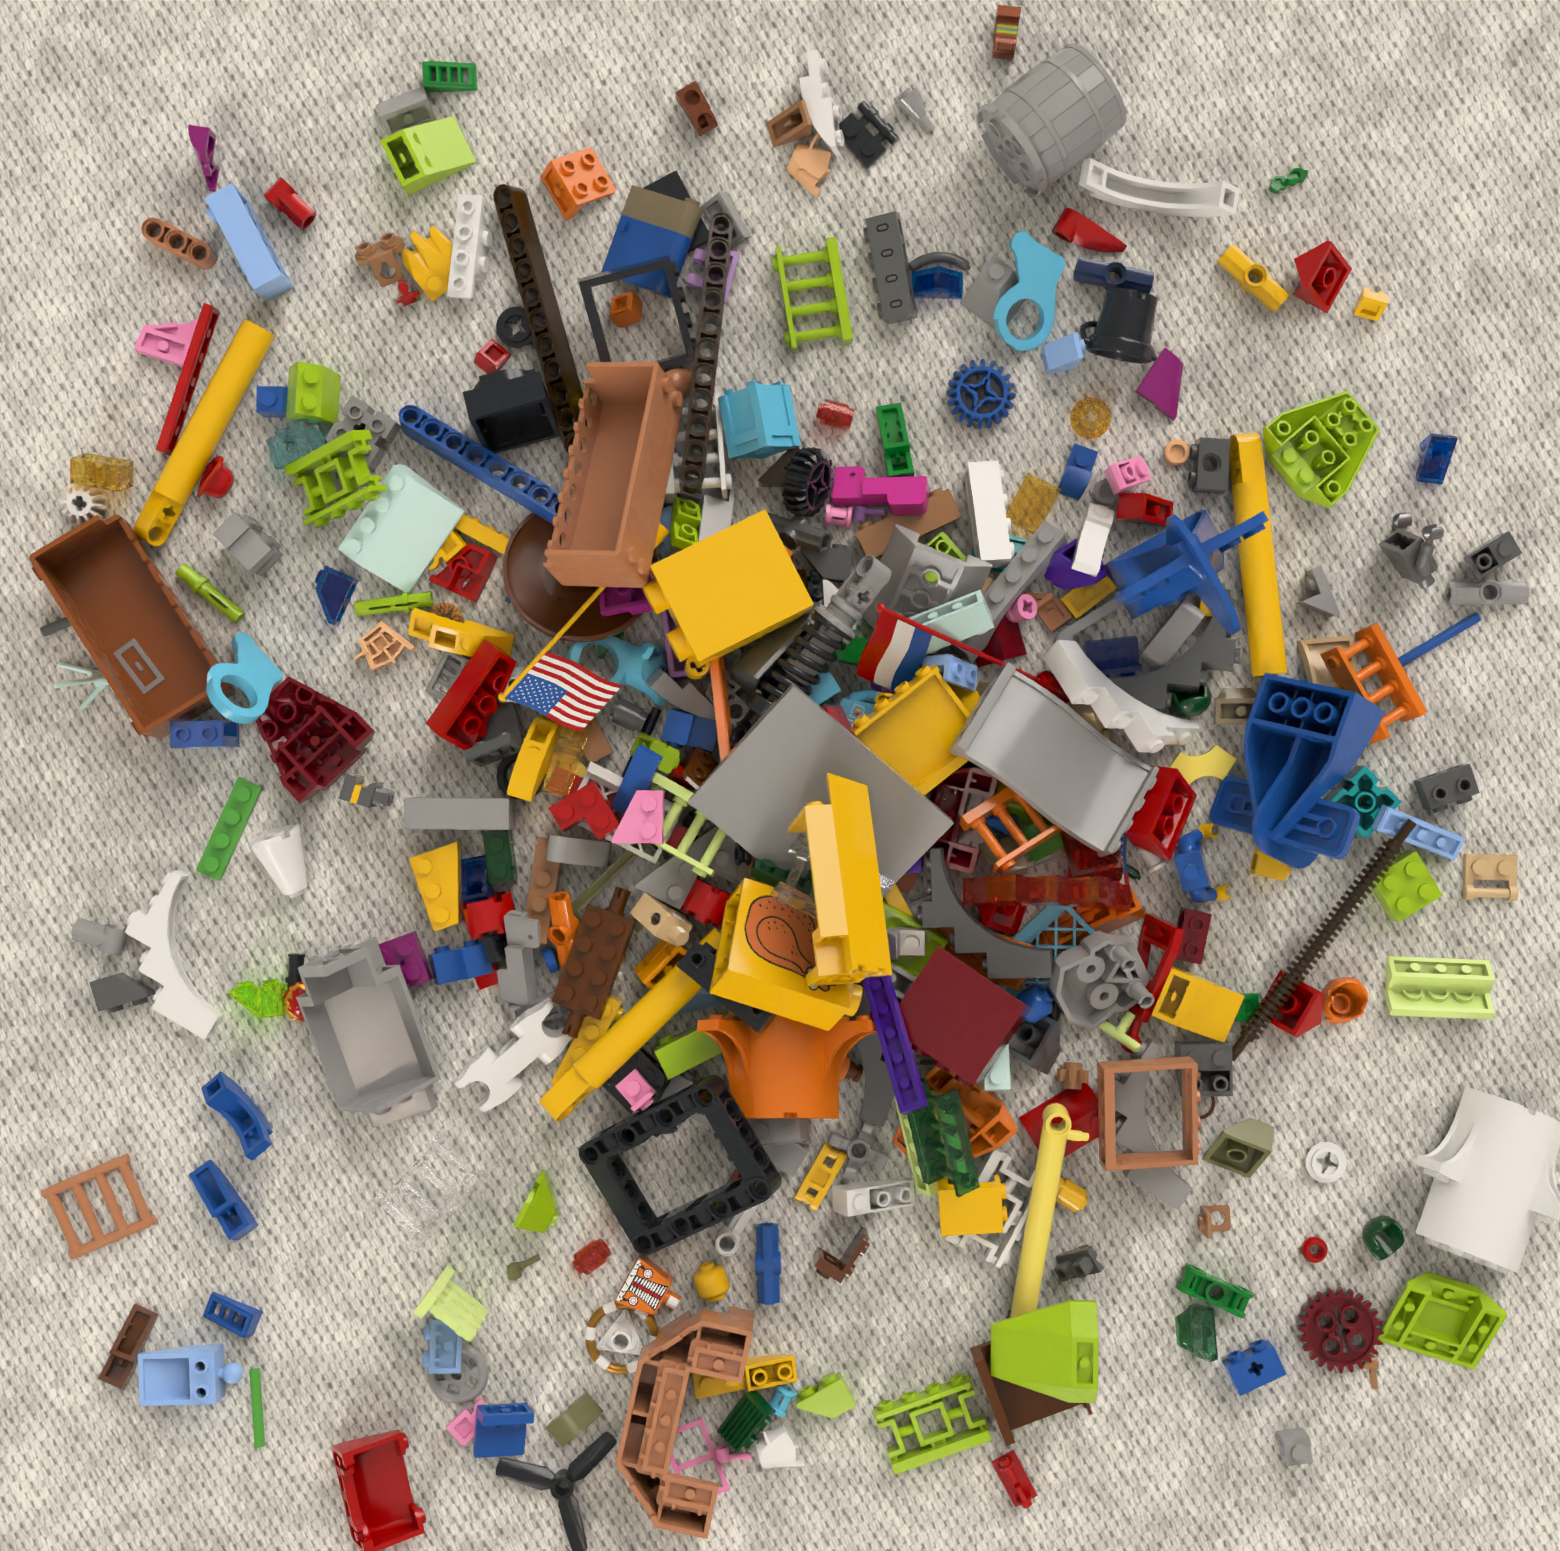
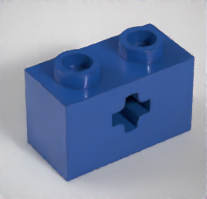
(1267, 1366)

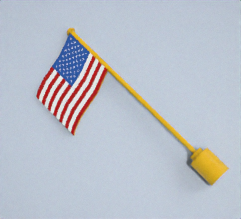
(561, 686)

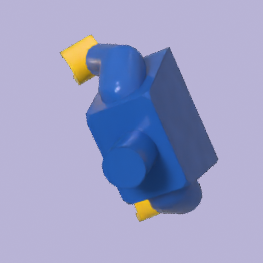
(1193, 867)

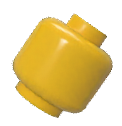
(711, 1281)

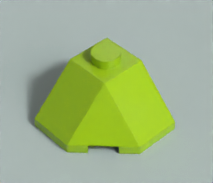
(539, 1206)

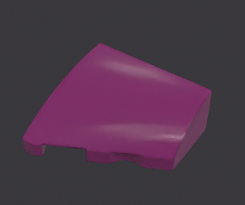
(204, 142)
(1163, 383)

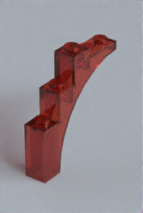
(1047, 891)

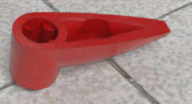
(1085, 233)

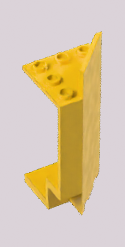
(846, 886)

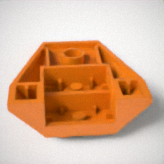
(984, 1113)

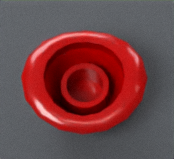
(216, 479)

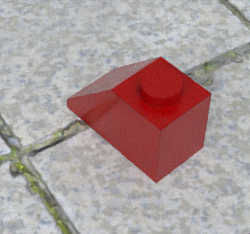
(1143, 509)

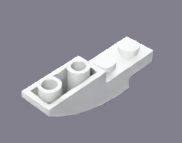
(820, 105)

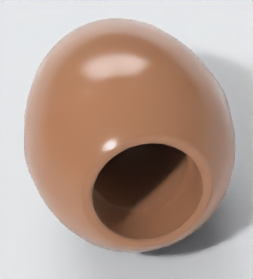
(681, 379)

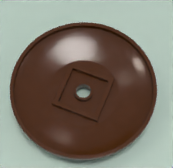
(543, 599)

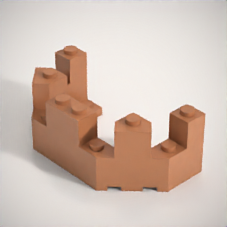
(699, 1344)

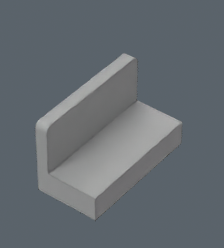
(405, 111)

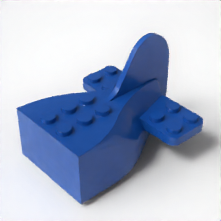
(1180, 563)
(1295, 751)

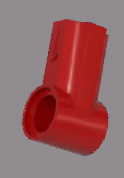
(288, 202)

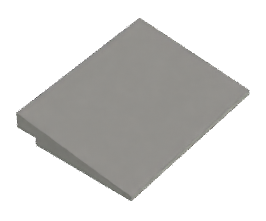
(785, 766)

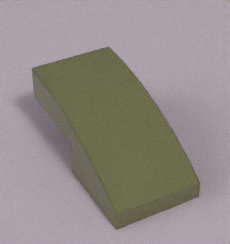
(574, 1419)

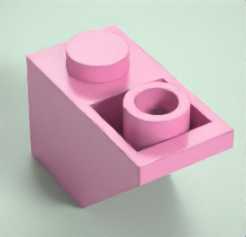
(1127, 474)

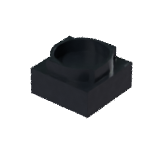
(511, 410)

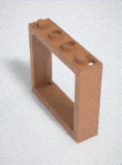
(1106, 1115)

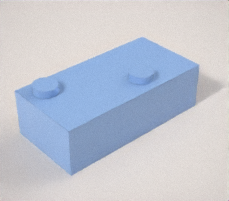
(248, 242)

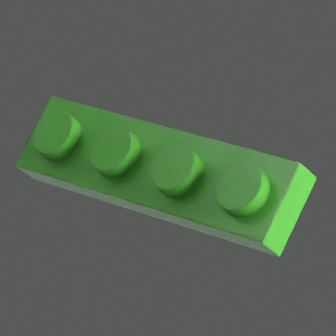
(229, 828)

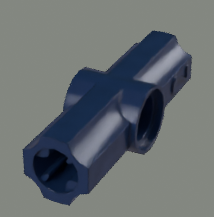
(1097, 272)

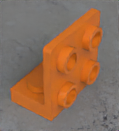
(576, 181)

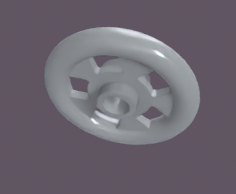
(466, 1393)

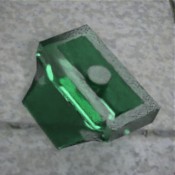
(1197, 1332)

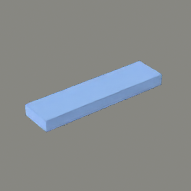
(1423, 835)

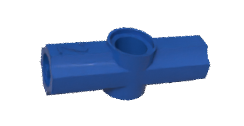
(768, 1263)

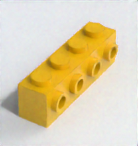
(589, 1033)

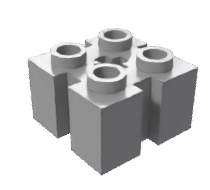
(360, 416)
(248, 544)

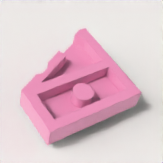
(166, 342)
(643, 819)

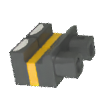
(365, 795)

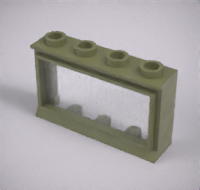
(623, 874)

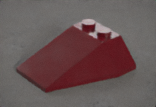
(955, 797)

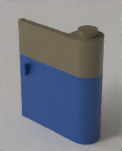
(650, 229)

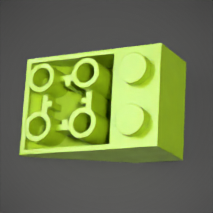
(428, 153)

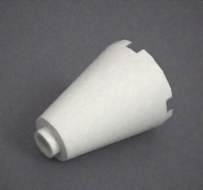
(283, 858)

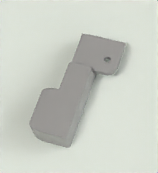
(518, 974)

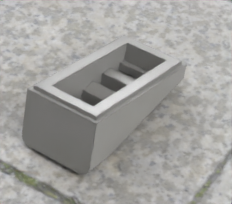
(446, 659)

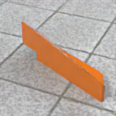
(1098, 919)

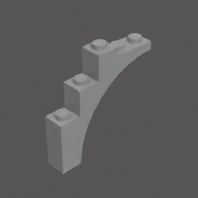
(1134, 1133)

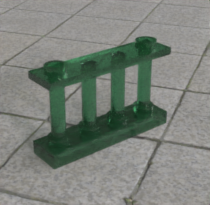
(956, 1144)

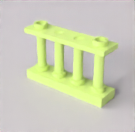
(680, 800)

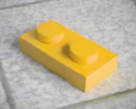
(1083, 598)

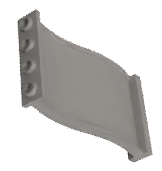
(1055, 760)

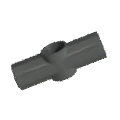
(798, 532)

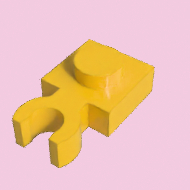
(450, 548)

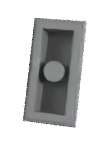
(722, 203)

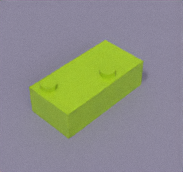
(686, 1050)

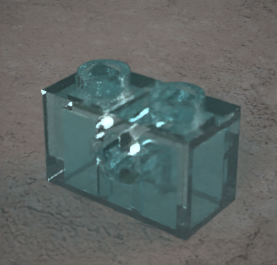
(295, 442)

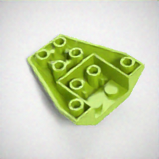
(1320, 446)
(1050, 1350)

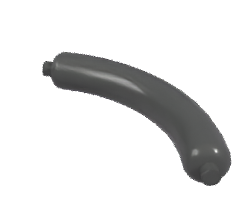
(939, 257)

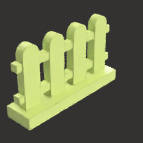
(453, 1306)

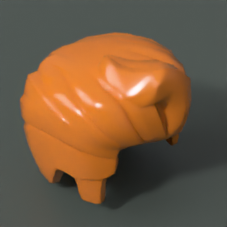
(1343, 1000)

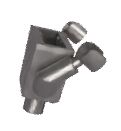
(1410, 553)

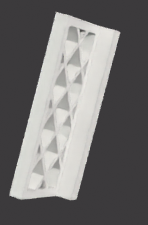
(613, 782)

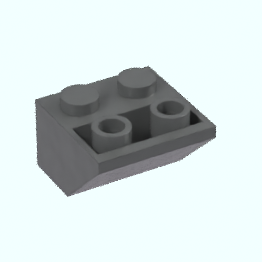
(1214, 1066)

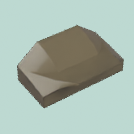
(1233, 706)
(1009, 845)

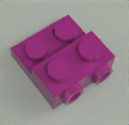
(624, 599)

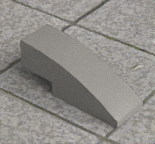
(681, 695)

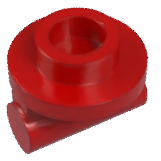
(407, 298)

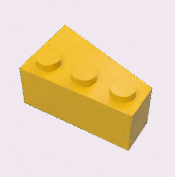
(440, 884)

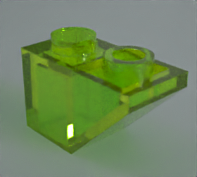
(263, 999)

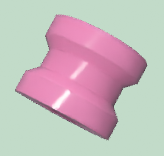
(1022, 609)

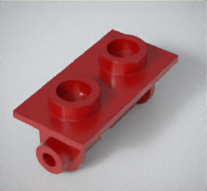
(1014, 1479)

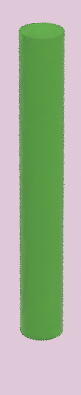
(257, 1410)

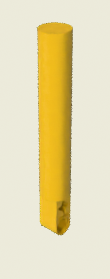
(203, 432)
(1257, 557)
(623, 1039)

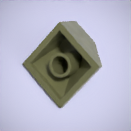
(1242, 1147)

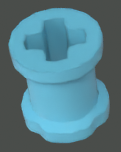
(788, 1393)

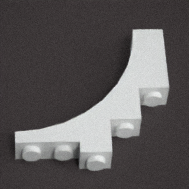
(1115, 708)
(156, 929)

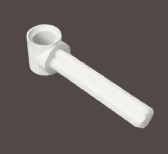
(734, 1230)

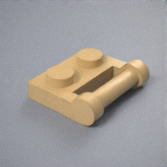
(1490, 868)

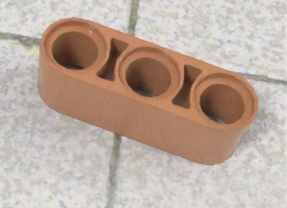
(168, 238)

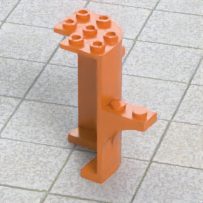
(788, 1067)

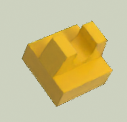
(1371, 304)

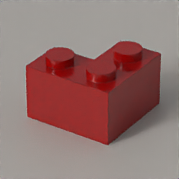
(588, 805)

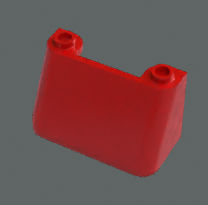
(377, 1490)

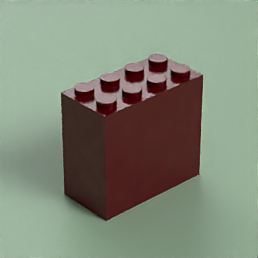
(959, 1018)

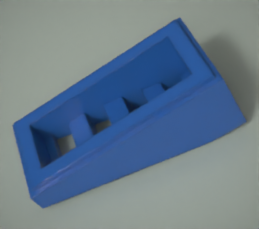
(252, 1314)

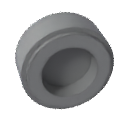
(1103, 494)

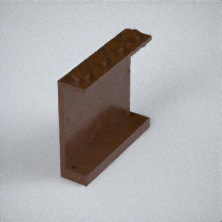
(1012, 1403)

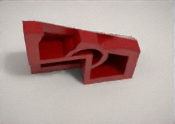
(471, 564)

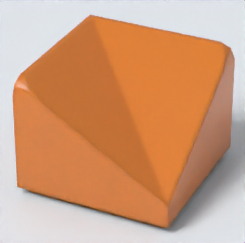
(626, 309)

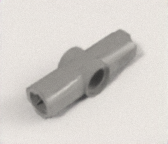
(1472, 593)

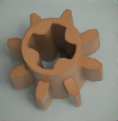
(1072, 1075)

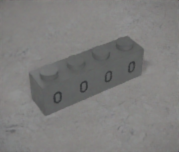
(891, 268)

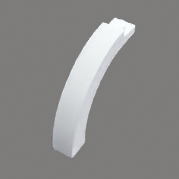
(1160, 197)

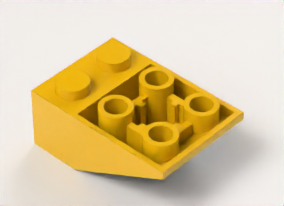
(1197, 1004)

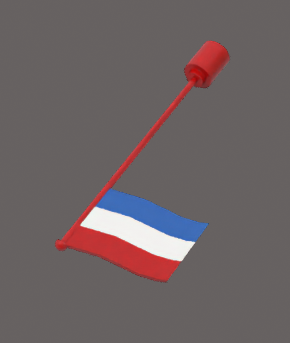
(901, 645)

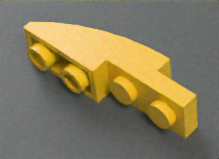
(456, 636)
(533, 758)
(758, 1374)

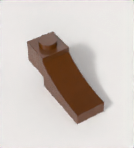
(127, 1346)

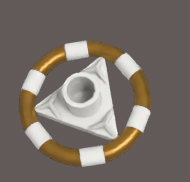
(620, 1337)

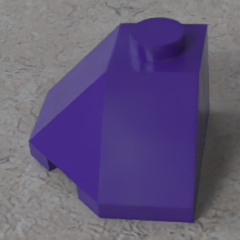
(1064, 577)

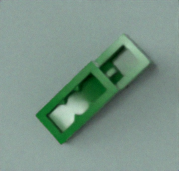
(894, 441)

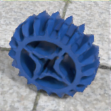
(969, 390)

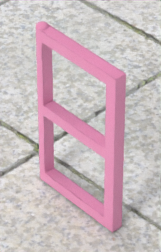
(677, 1469)

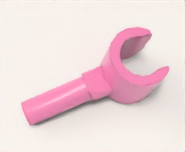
(723, 1455)

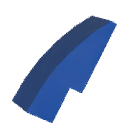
(223, 1201)

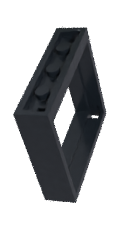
(678, 297)

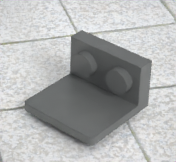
(501, 739)

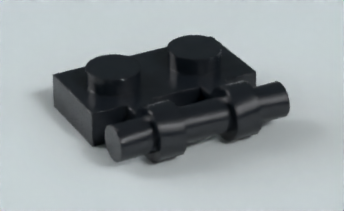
(859, 139)

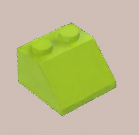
(313, 393)

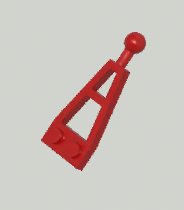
(1168, 938)

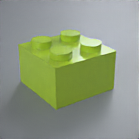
(1405, 887)

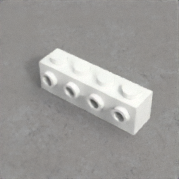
(988, 513)

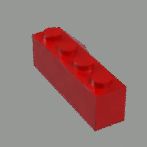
(473, 697)

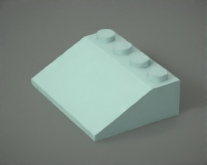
(402, 529)

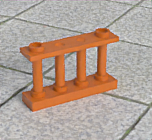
(1389, 671)
(997, 806)

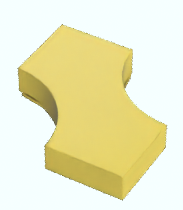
(1212, 763)

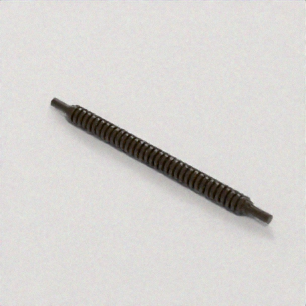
(1393, 847)

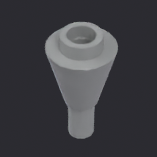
(912, 105)

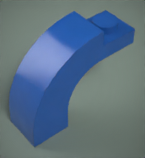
(241, 1112)

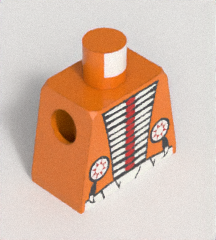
(647, 1287)

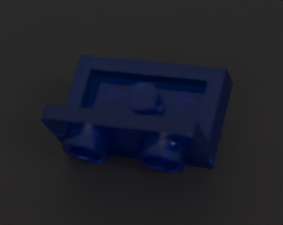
(1114, 655)

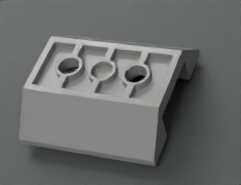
(910, 591)

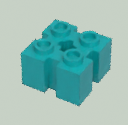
(1361, 783)

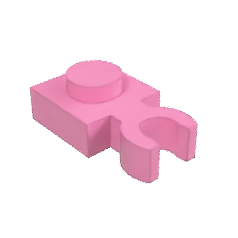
(463, 1425)

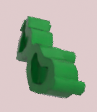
(1280, 183)

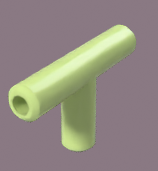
(1119, 1032)

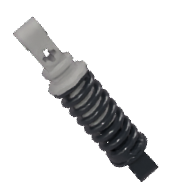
(829, 632)

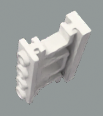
(1015, 1215)

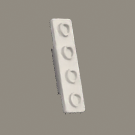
(469, 247)

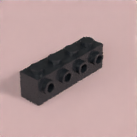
(699, 965)

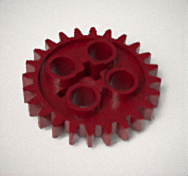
(1361, 1323)

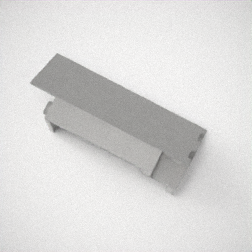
(368, 1034)

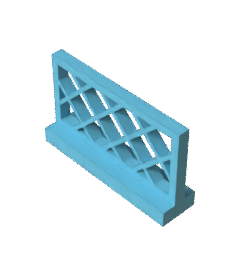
(1039, 923)

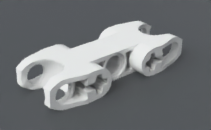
(501, 1068)

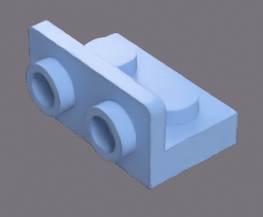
(954, 670)
(443, 1349)

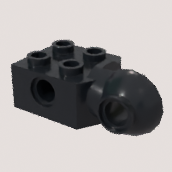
(649, 1069)

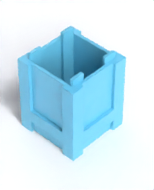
(759, 420)

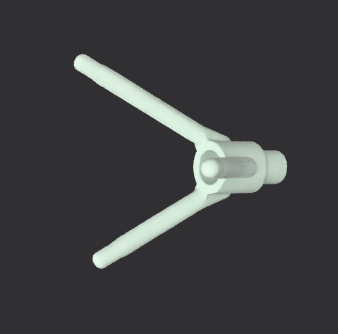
(97, 677)

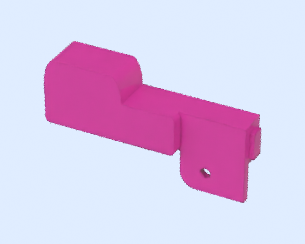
(902, 494)

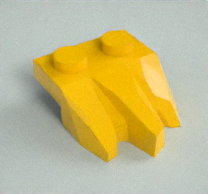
(429, 261)

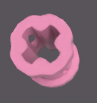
(838, 516)

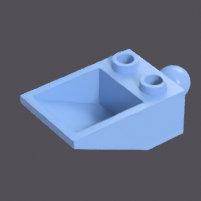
(178, 1375)

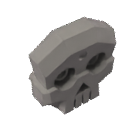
(1113, 970)

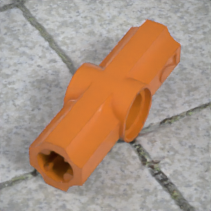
(563, 924)

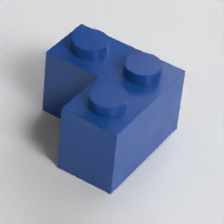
(689, 729)

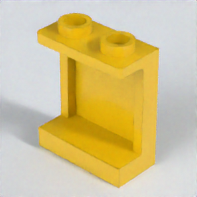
(974, 1212)

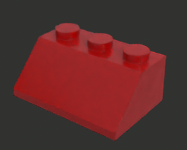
(1163, 814)
(1083, 1112)

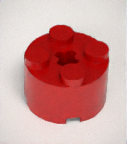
(706, 902)
(487, 914)

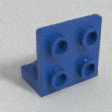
(501, 1429)

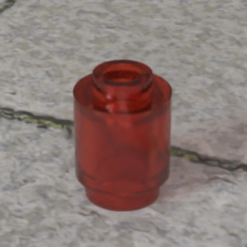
(835, 414)
(591, 1256)

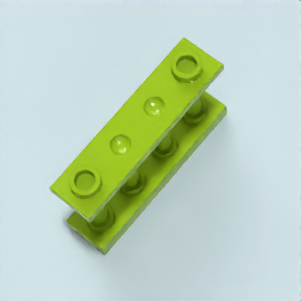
(833, 280)

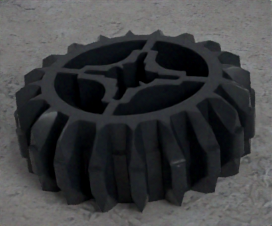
(807, 482)

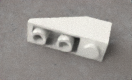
(873, 1196)

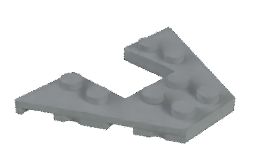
(674, 877)

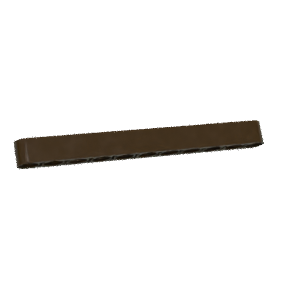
(511, 207)
(711, 341)

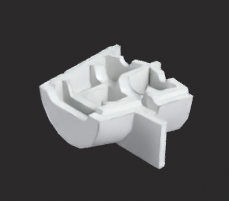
(778, 1448)

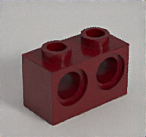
(1195, 934)

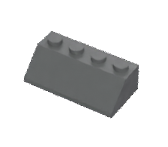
(764, 653)

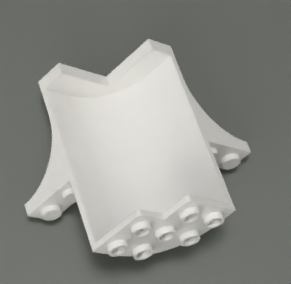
(1491, 1181)

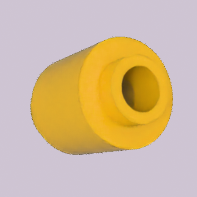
(1071, 1195)

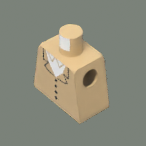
(672, 926)

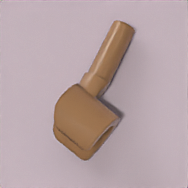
(1372, 1370)

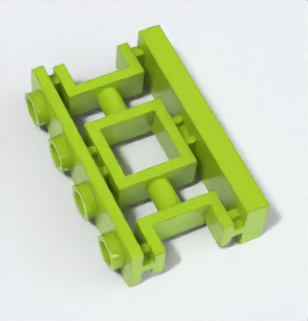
(352, 473)
(937, 1443)

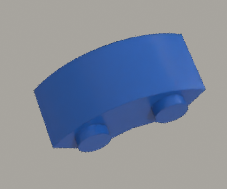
(459, 963)

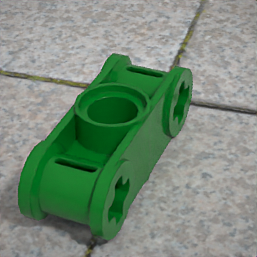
(1230, 1298)

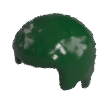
(1191, 704)
(1382, 1236)

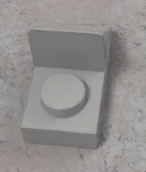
(1323, 599)
(906, 941)

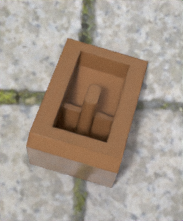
(790, 125)

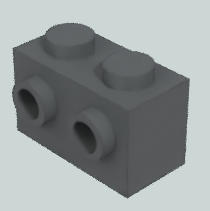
(1446, 787)

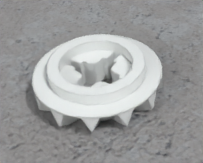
(1330, 1172)

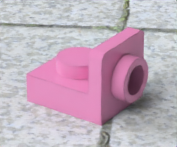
(636, 1090)

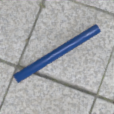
(1439, 639)

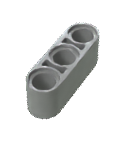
(1171, 634)
(578, 851)

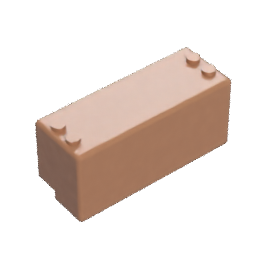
(618, 477)

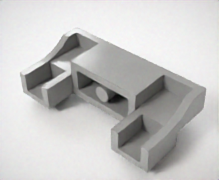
(714, 510)

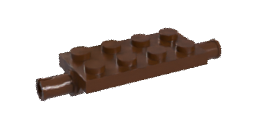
(594, 961)

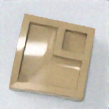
(1313, 663)

